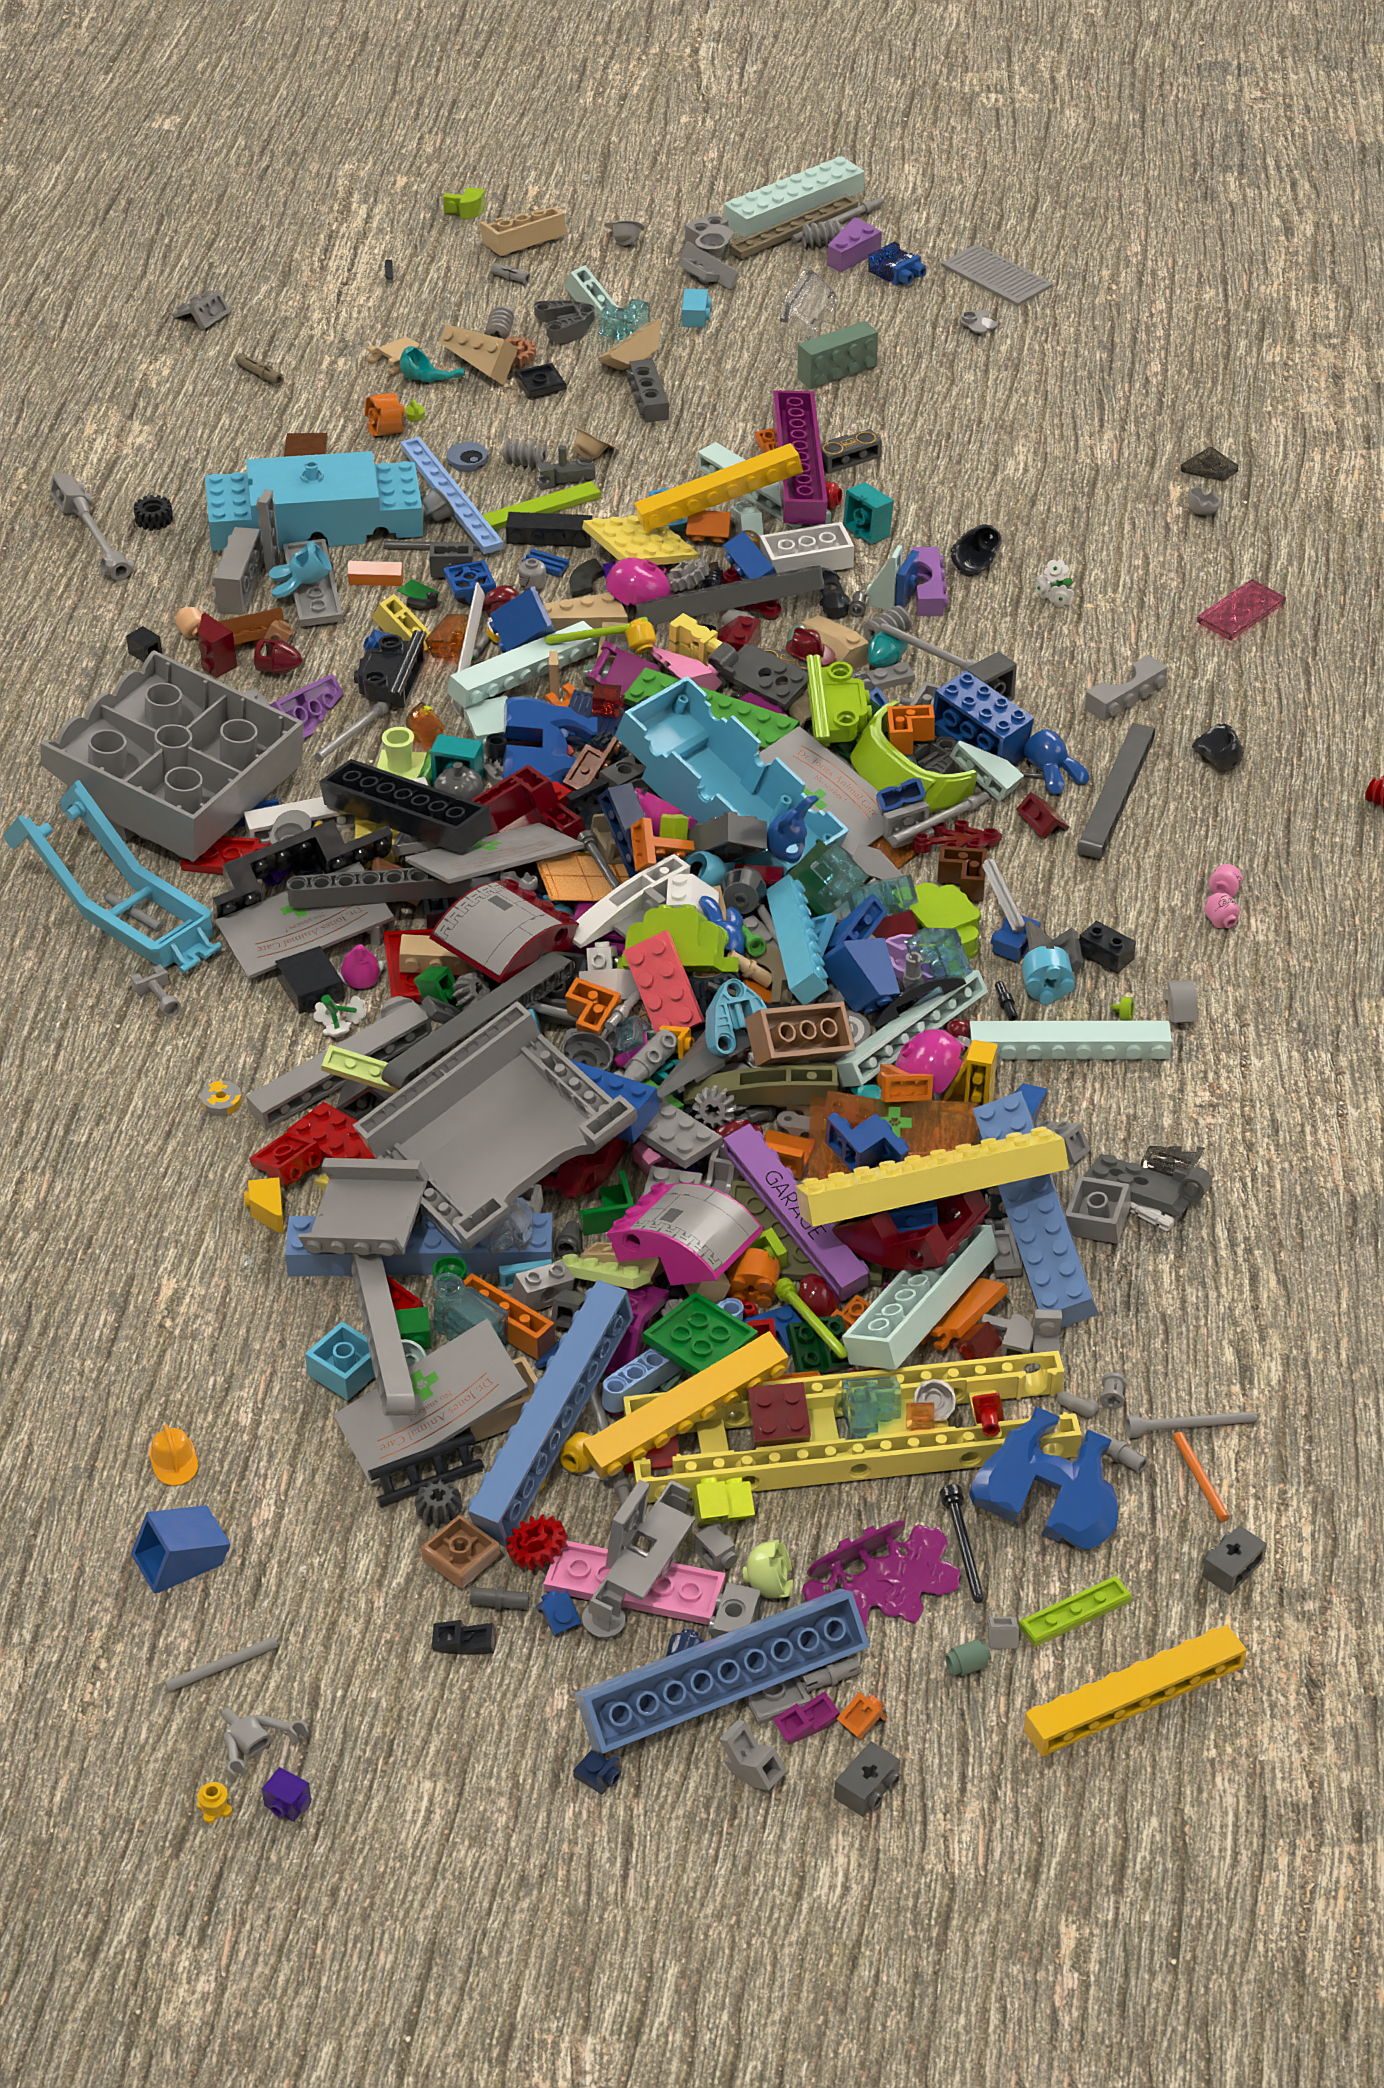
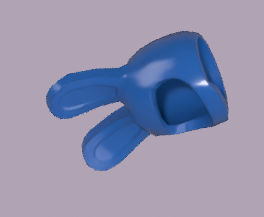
(1049, 754)
(789, 830)
(732, 924)

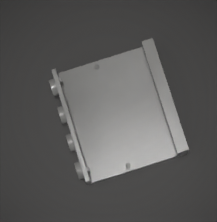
(367, 1206)

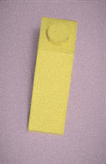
(398, 619)

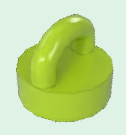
(414, 411)
(1125, 1008)

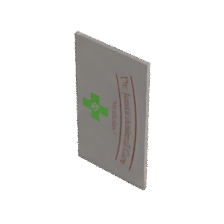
(835, 784)
(495, 853)
(277, 930)
(450, 1393)

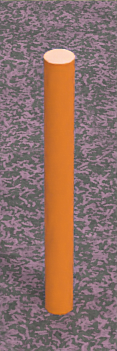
(1201, 1477)

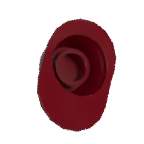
(809, 642)

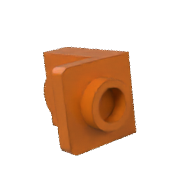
(862, 1714)

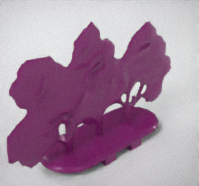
(891, 1580)

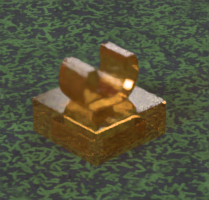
(920, 1415)

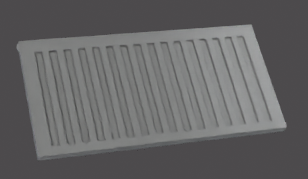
(997, 274)

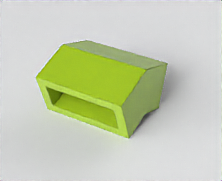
(674, 826)

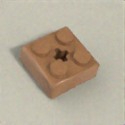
(460, 1551)

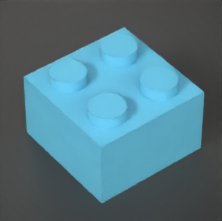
(341, 1361)

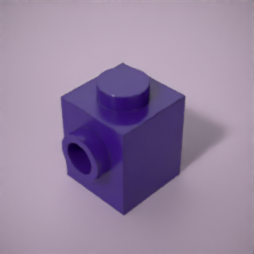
(286, 1794)

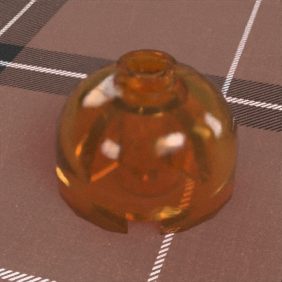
(424, 725)

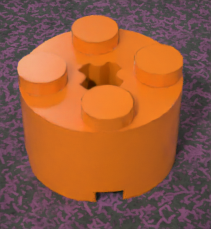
(384, 414)
(754, 1277)

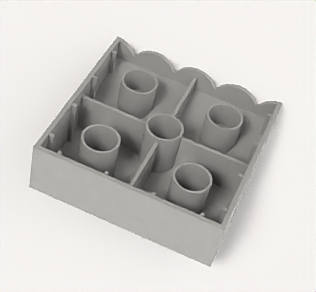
(176, 754)

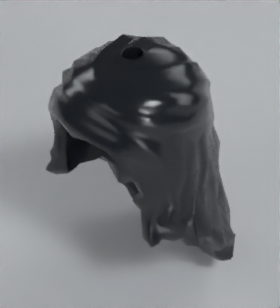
(976, 549)
(1220, 747)

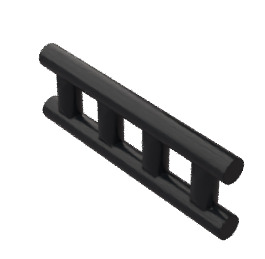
(409, 1463)

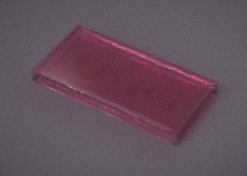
(1241, 609)

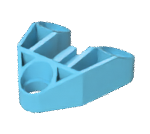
(729, 1014)

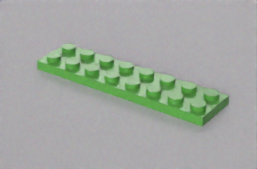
(763, 723)

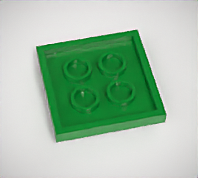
(698, 1334)

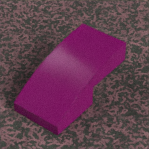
(811, 1718)

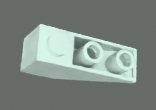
(747, 517)

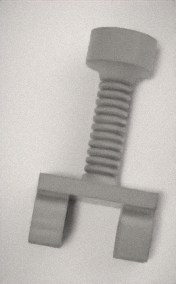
(168, 1004)

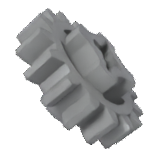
(687, 574)

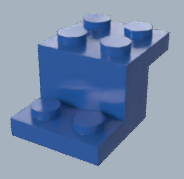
(865, 1144)

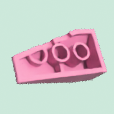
(684, 666)

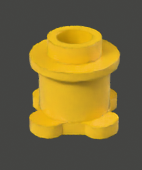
(212, 1802)

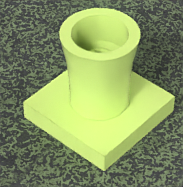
(398, 753)

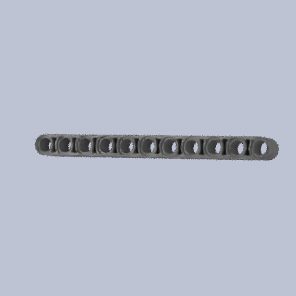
(524, 987)

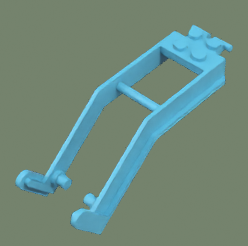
(180, 945)

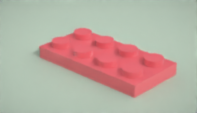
(663, 983)

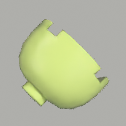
(768, 1570)

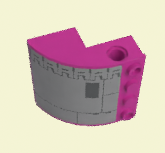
(689, 1228)

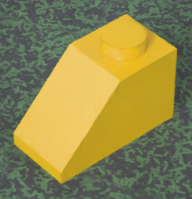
(266, 1202)

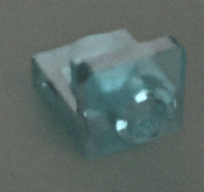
(631, 1033)

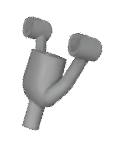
(252, 1738)

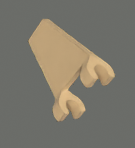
(392, 351)

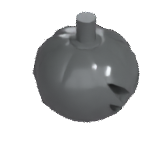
(460, 781)

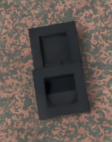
(465, 1640)

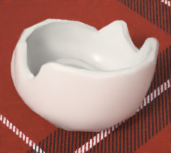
(939, 1393)

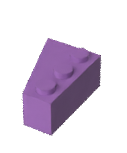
(853, 245)

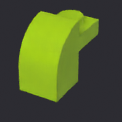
(467, 205)

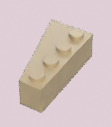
(523, 231)

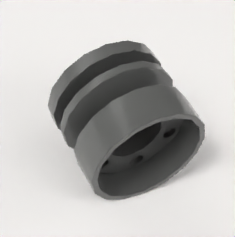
(588, 1049)

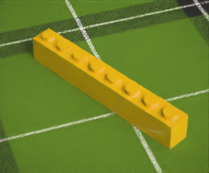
(718, 487)
(685, 1405)
(1134, 1690)

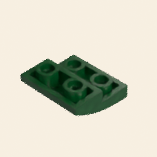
(811, 1351)

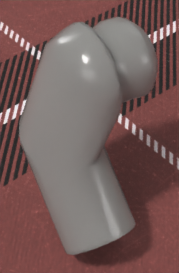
(1079, 1405)

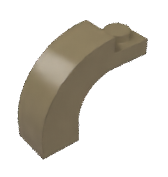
(772, 962)

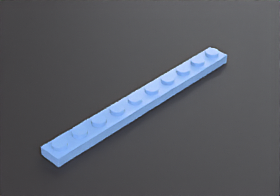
(465, 511)

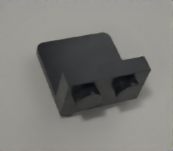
(585, 801)

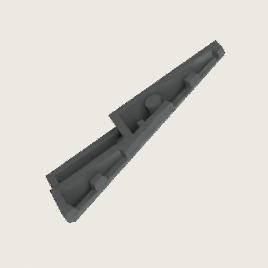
(700, 1063)

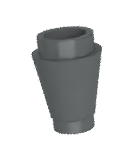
(569, 1239)

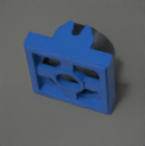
(464, 577)

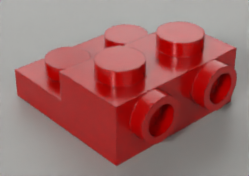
(288, 1157)

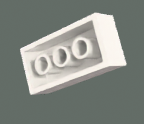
(811, 546)

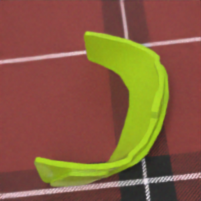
(885, 766)

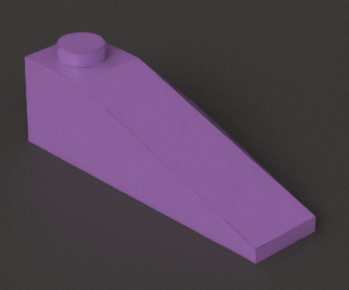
(311, 702)

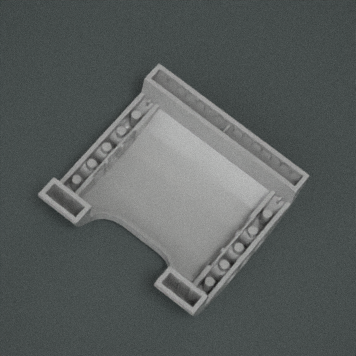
(492, 1123)

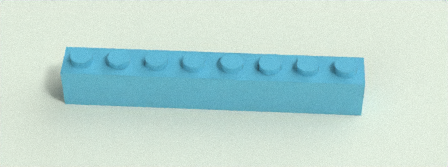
(797, 939)

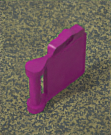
(622, 671)

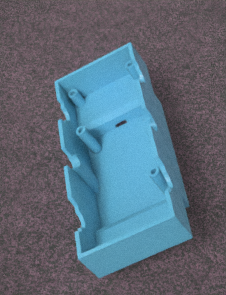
(322, 493)
(716, 767)

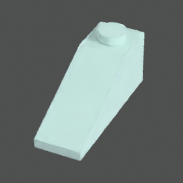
(587, 289)
(883, 589)
(994, 773)

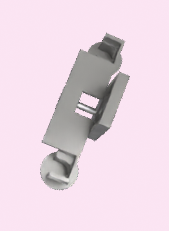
(632, 1568)

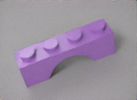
(932, 595)

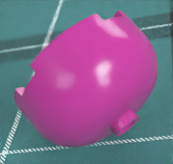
(636, 581)
(655, 807)
(932, 1053)

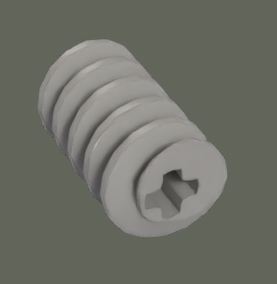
(820, 233)
(500, 322)
(524, 454)
(895, 617)

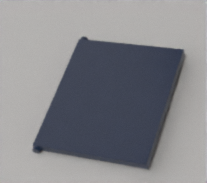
(582, 704)

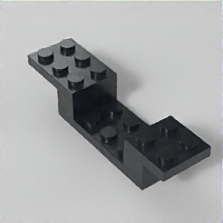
(322, 840)

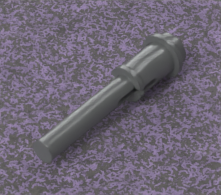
(755, 1114)

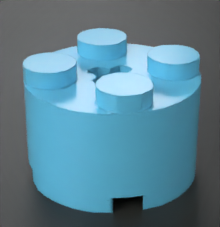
(1047, 974)

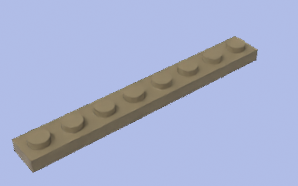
(792, 226)

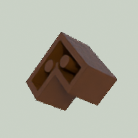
(965, 868)

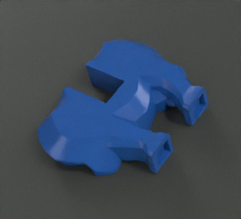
(552, 725)
(1086, 1503)

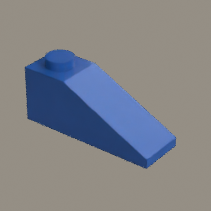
(858, 923)

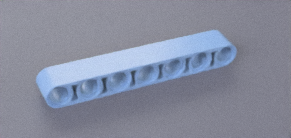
(649, 1370)

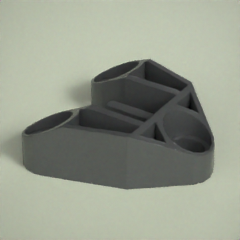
(565, 319)
(932, 755)

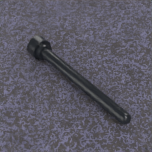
(952, 1498)

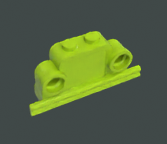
(836, 701)
(948, 909)
(695, 938)

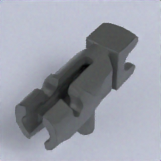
(564, 471)

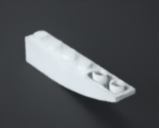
(626, 900)

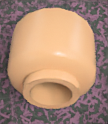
(187, 621)

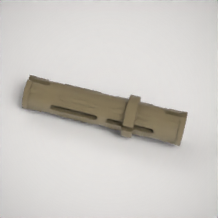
(264, 371)

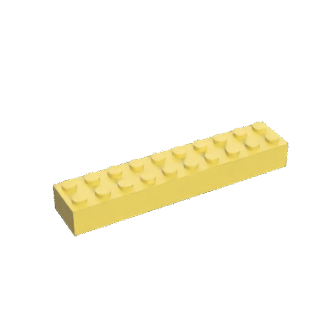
(931, 1176)

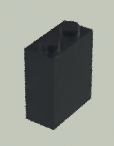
(308, 978)

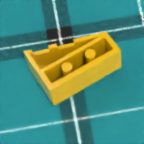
(975, 1076)

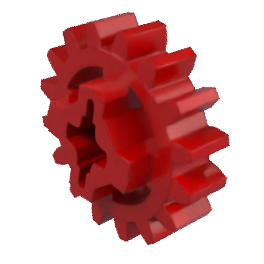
(534, 1542)

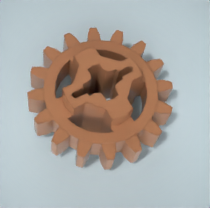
(525, 353)

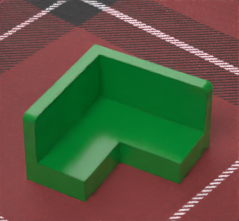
(614, 1202)

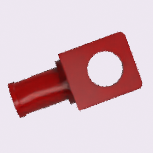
(989, 1412)

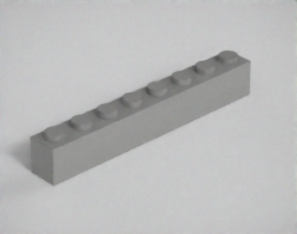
(309, 1084)

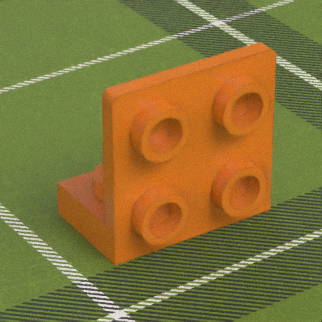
(791, 1150)

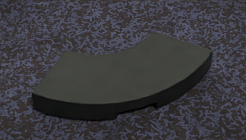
(583, 577)

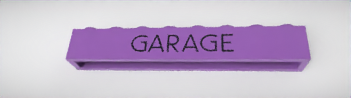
(777, 1190)

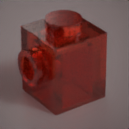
(607, 700)
(978, 1342)

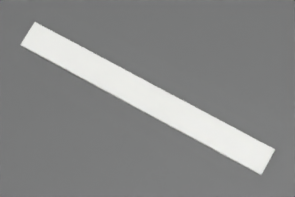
(470, 635)

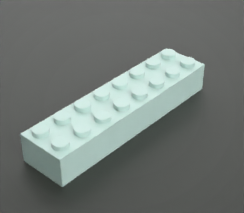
(793, 196)
(915, 1304)

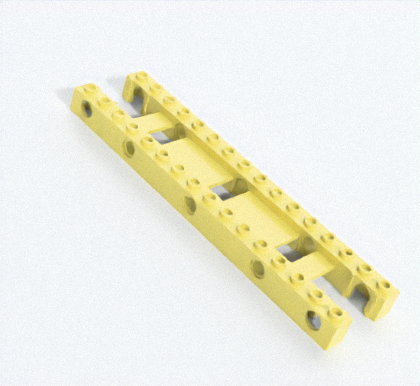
(880, 1454)

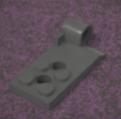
(751, 662)
(1153, 1188)

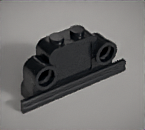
(391, 669)

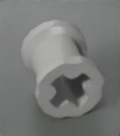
(1114, 1391)

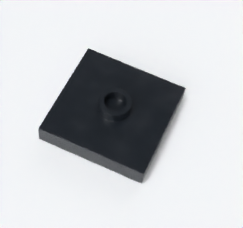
(540, 380)

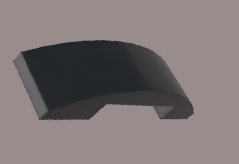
(946, 984)

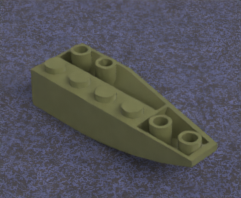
(771, 1084)

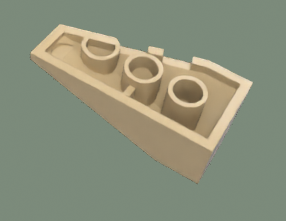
(845, 642)

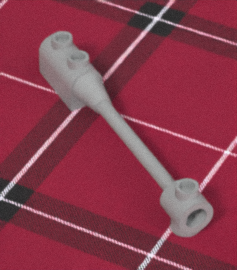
(72, 500)
(649, 1058)

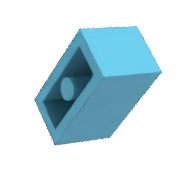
(696, 307)

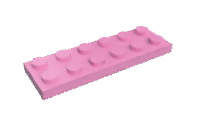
(682, 1594)

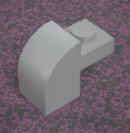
(1181, 1001)
(1014, 1333)
(749, 1761)

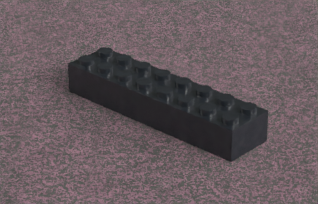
(406, 806)

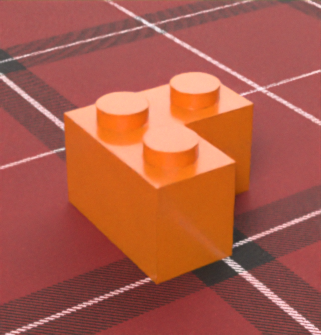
(909, 725)
(591, 1004)

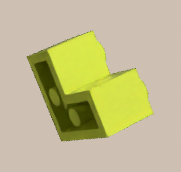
(721, 1501)

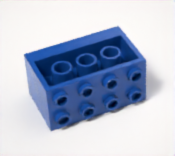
(981, 717)

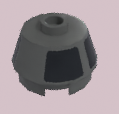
(743, 889)

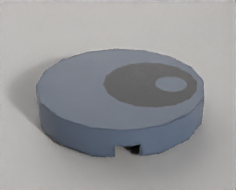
(467, 456)

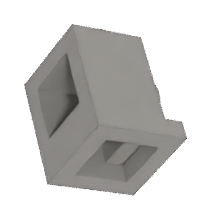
(715, 1548)

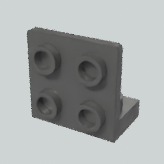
(1067, 941)

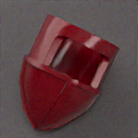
(279, 657)

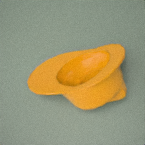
(173, 1456)

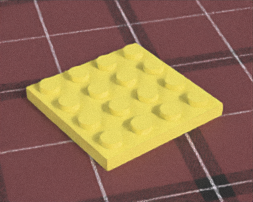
(628, 538)

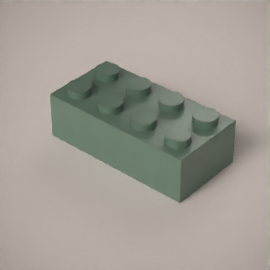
(837, 354)

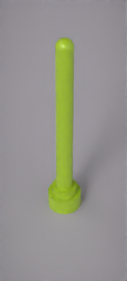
(587, 634)
(787, 1291)

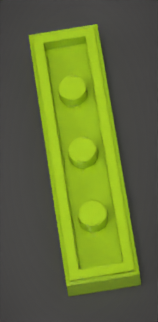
(1075, 1611)

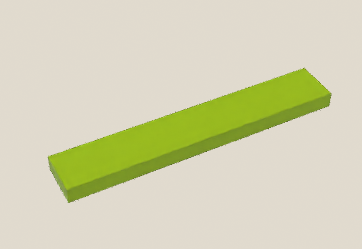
(546, 504)

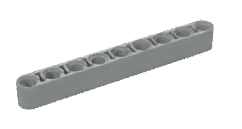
(382, 1335)

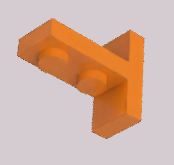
(648, 848)
(902, 1086)

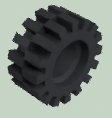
(153, 512)

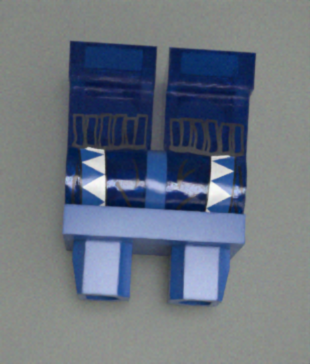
(895, 264)

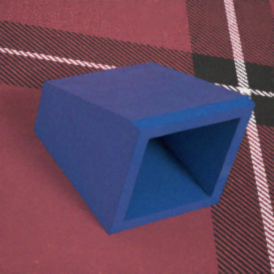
(521, 621)
(863, 973)
(178, 1546)

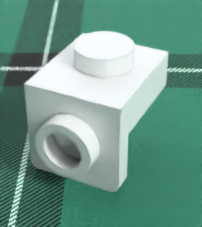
(601, 956)

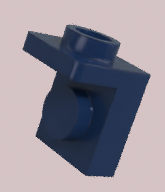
(598, 1771)

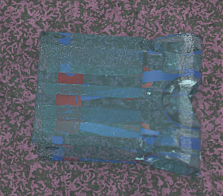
(463, 1307)

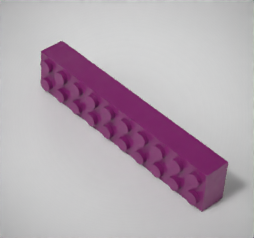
(797, 423)

